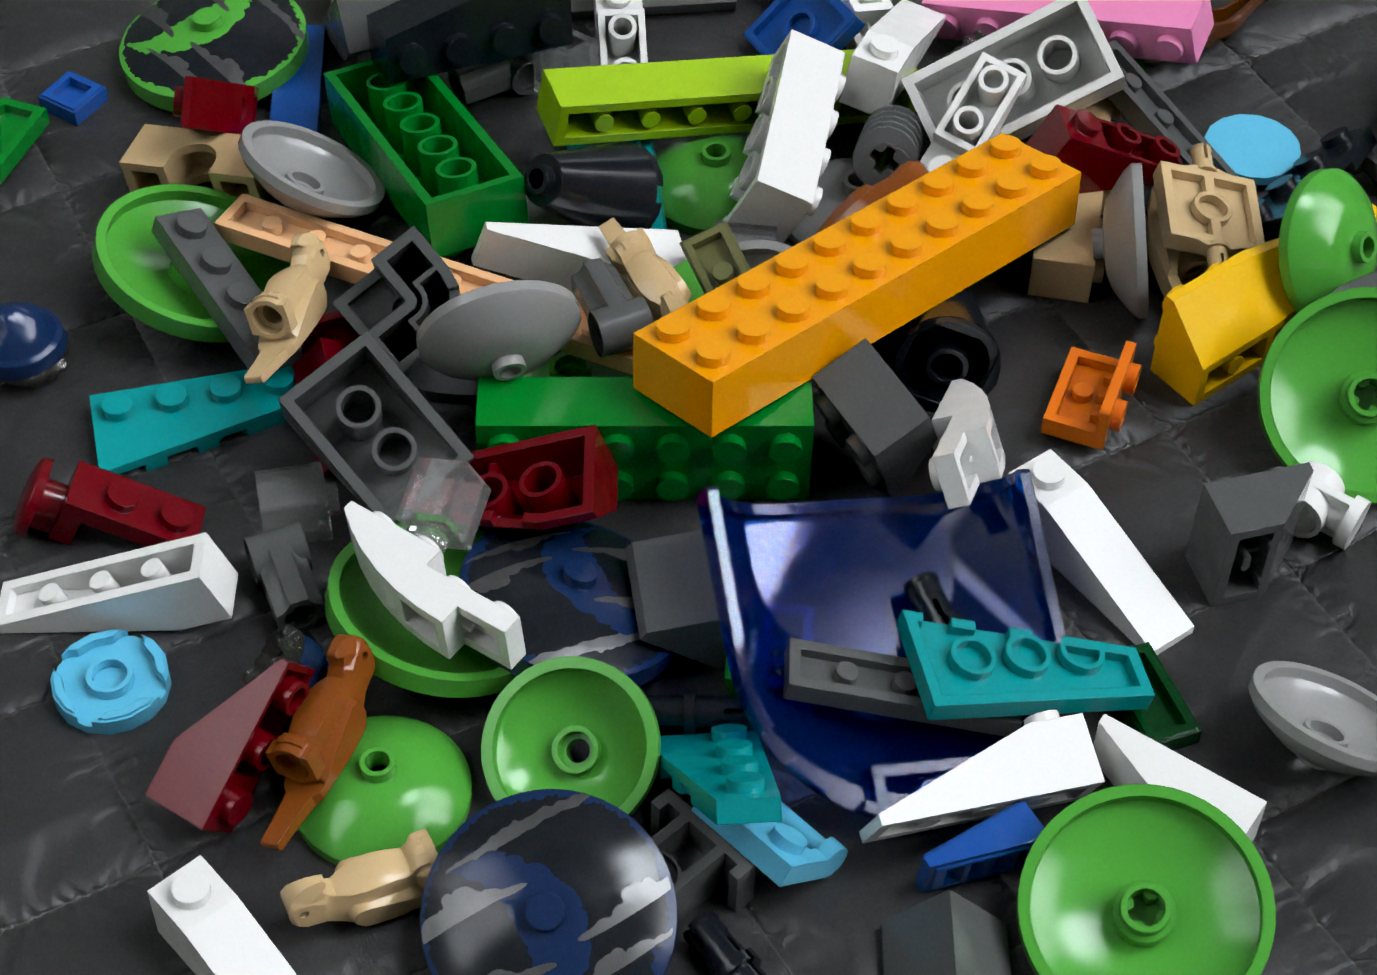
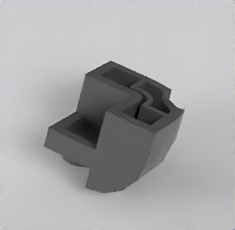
(398, 296)

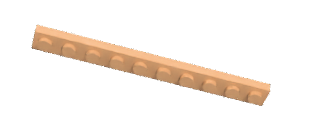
(270, 229)

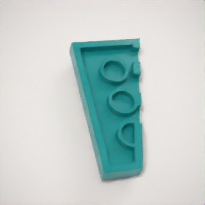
(167, 418)
(1016, 673)
(723, 774)

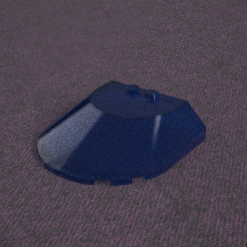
(839, 580)

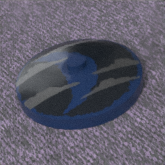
(569, 595)
(549, 891)

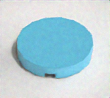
(1255, 146)
(111, 682)

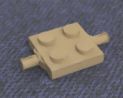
(1206, 208)

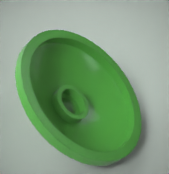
(699, 179)
(1325, 236)
(555, 707)
(373, 811)

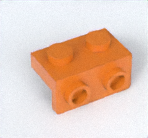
(1090, 396)

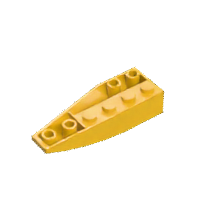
(1222, 323)

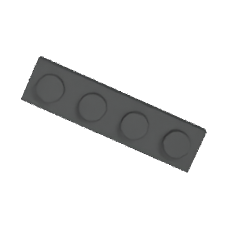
(1153, 113)
(213, 276)
(867, 684)

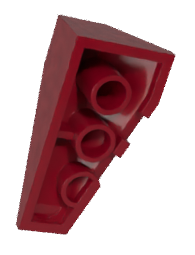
(548, 480)

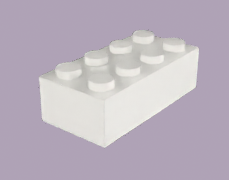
(1056, 48)

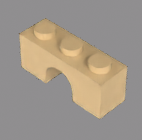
(189, 157)

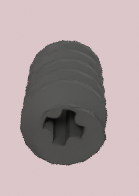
(886, 142)

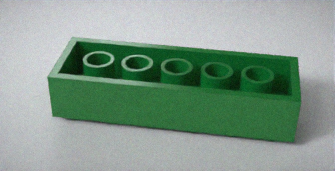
(427, 154)
(654, 449)

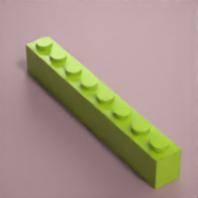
(662, 99)

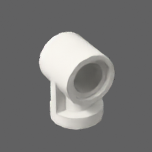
(1330, 509)

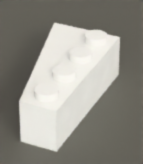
(790, 136)

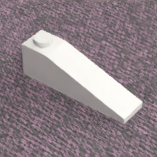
(888, 54)
(555, 251)
(1100, 557)
(137, 590)
(1040, 764)
(212, 925)

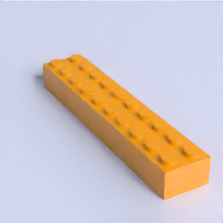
(852, 283)

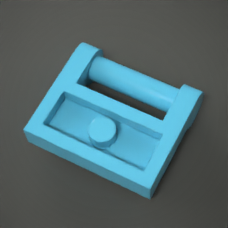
(784, 850)

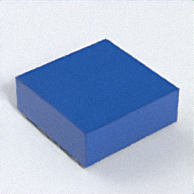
(73, 98)

